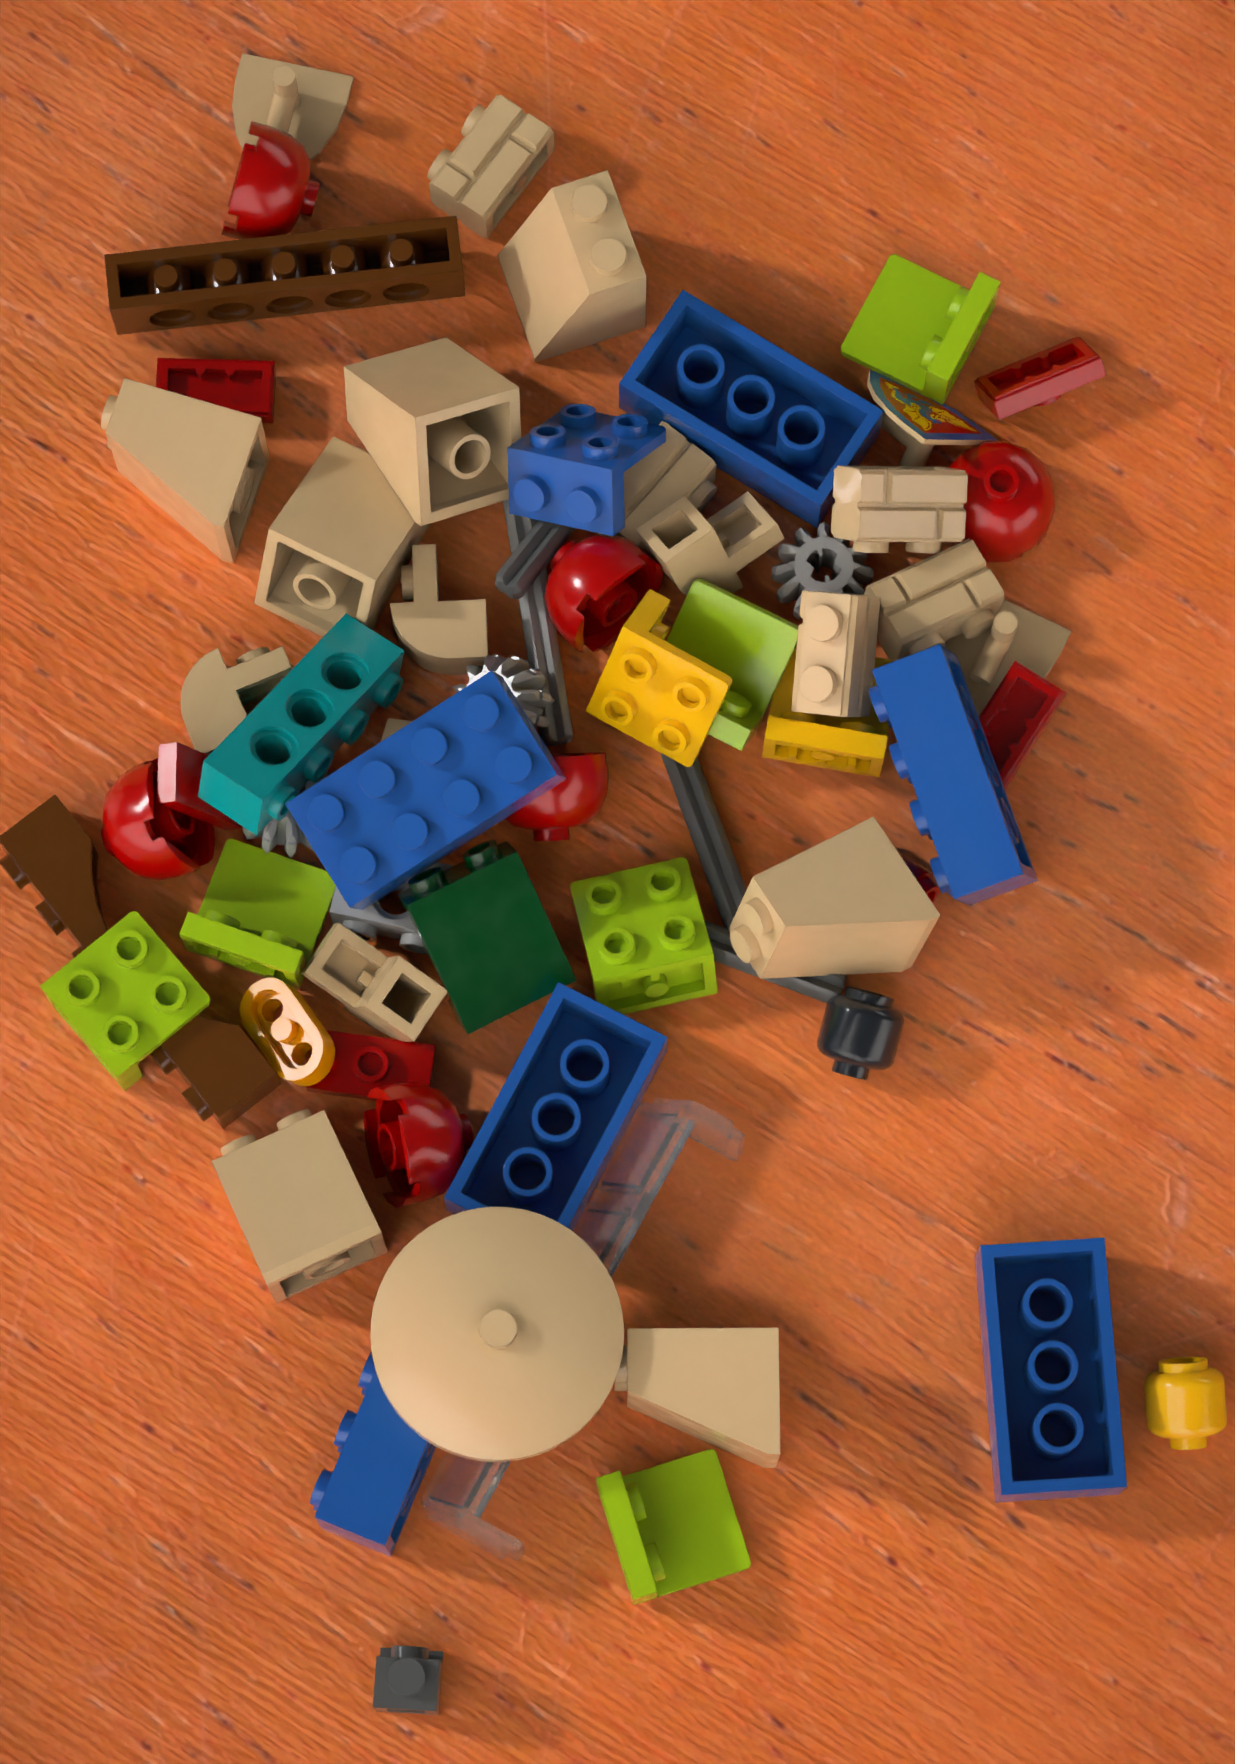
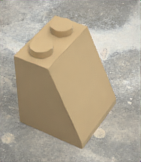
(575, 269)
(435, 426)
(189, 460)
(337, 544)
(834, 910)
(299, 1204)
(708, 1385)

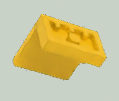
(657, 688)
(824, 740)

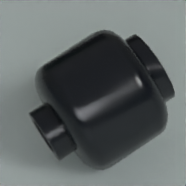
(860, 1032)

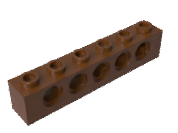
(285, 275)

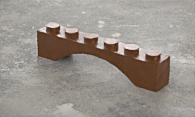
(62, 867)

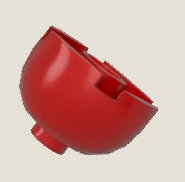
(270, 186)
(1006, 499)
(598, 588)
(570, 802)
(149, 836)
(415, 1140)

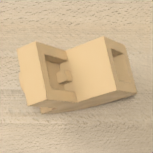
(710, 548)
(436, 632)
(216, 695)
(372, 986)

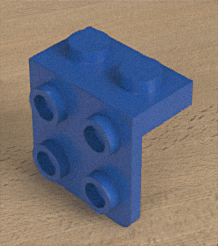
(576, 465)

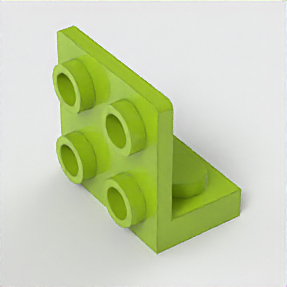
(920, 326)
(740, 642)
(260, 913)
(645, 936)
(125, 996)
(673, 1525)

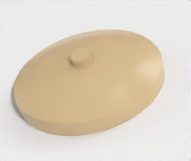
(497, 1334)

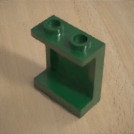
(486, 934)

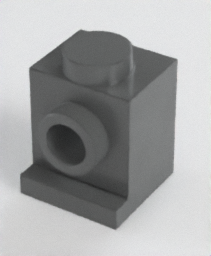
(408, 1680)

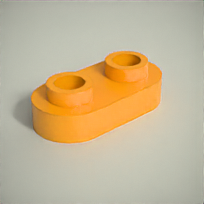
(290, 1035)

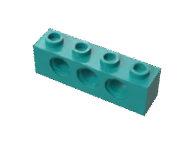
(327, 691)

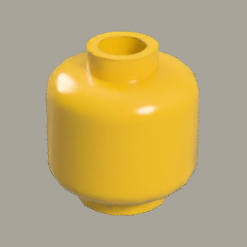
(1185, 1402)

